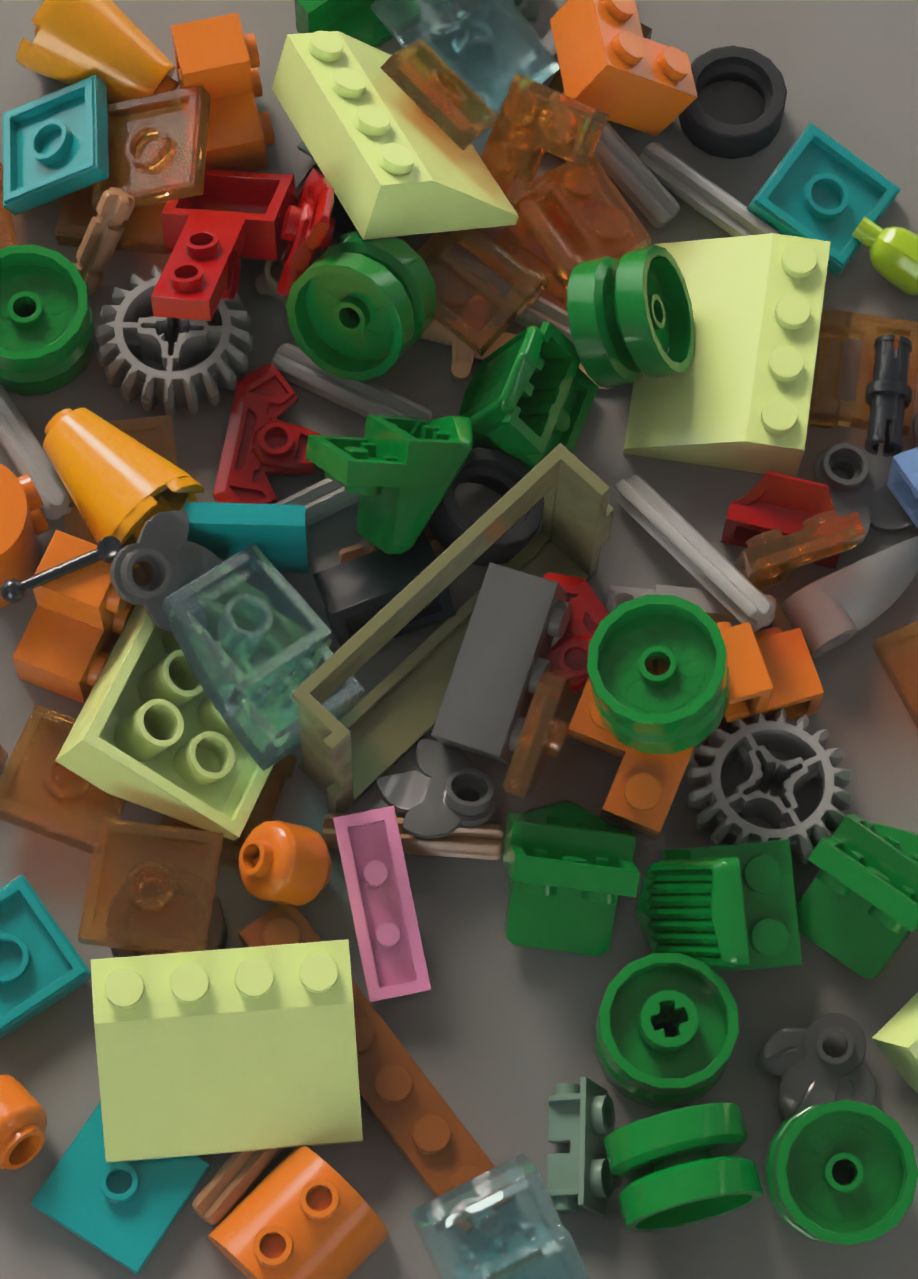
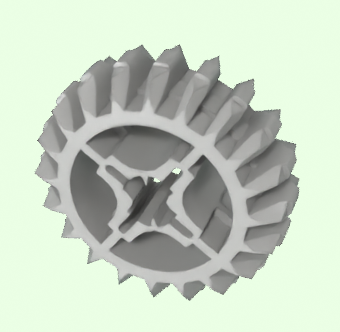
(131, 330)
(751, 745)

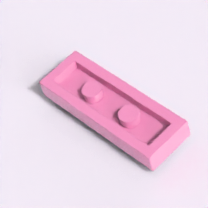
(382, 904)

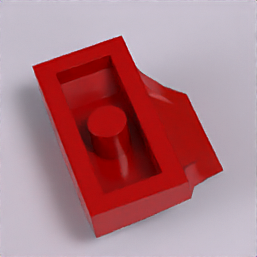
(780, 504)

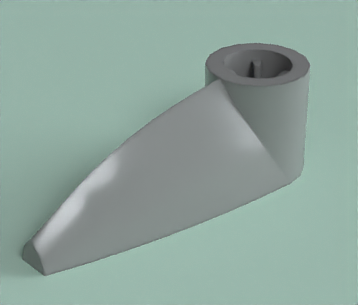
(852, 597)

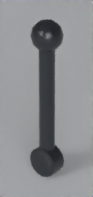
(107, 548)

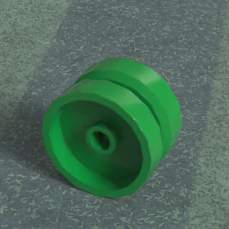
(361, 305)
(631, 317)
(43, 320)
(659, 674)
(674, 994)
(878, 1164)
(682, 1167)

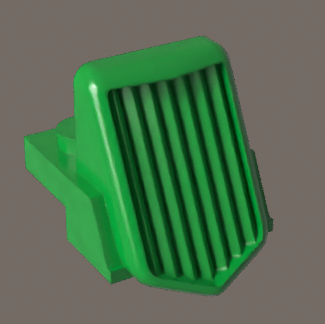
(529, 396)
(397, 471)
(566, 878)
(863, 894)
(723, 905)

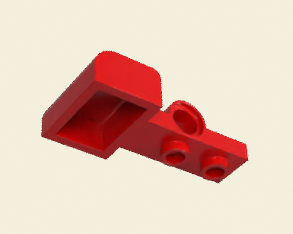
(211, 232)

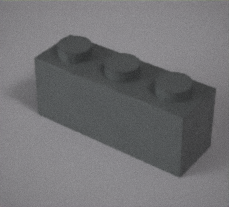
(501, 662)

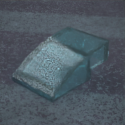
(475, 38)
(252, 648)
(498, 1228)

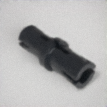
(888, 395)

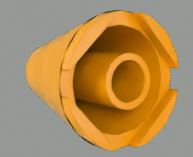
(99, 40)
(113, 476)

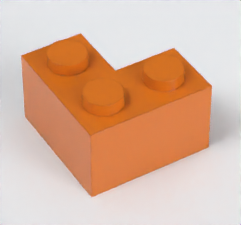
(226, 64)
(617, 69)
(72, 623)
(768, 674)
(643, 781)

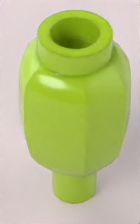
(892, 253)

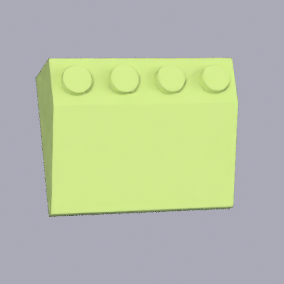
(377, 146)
(752, 358)
(159, 737)
(226, 1050)

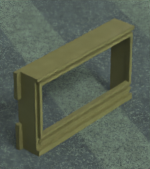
(403, 708)

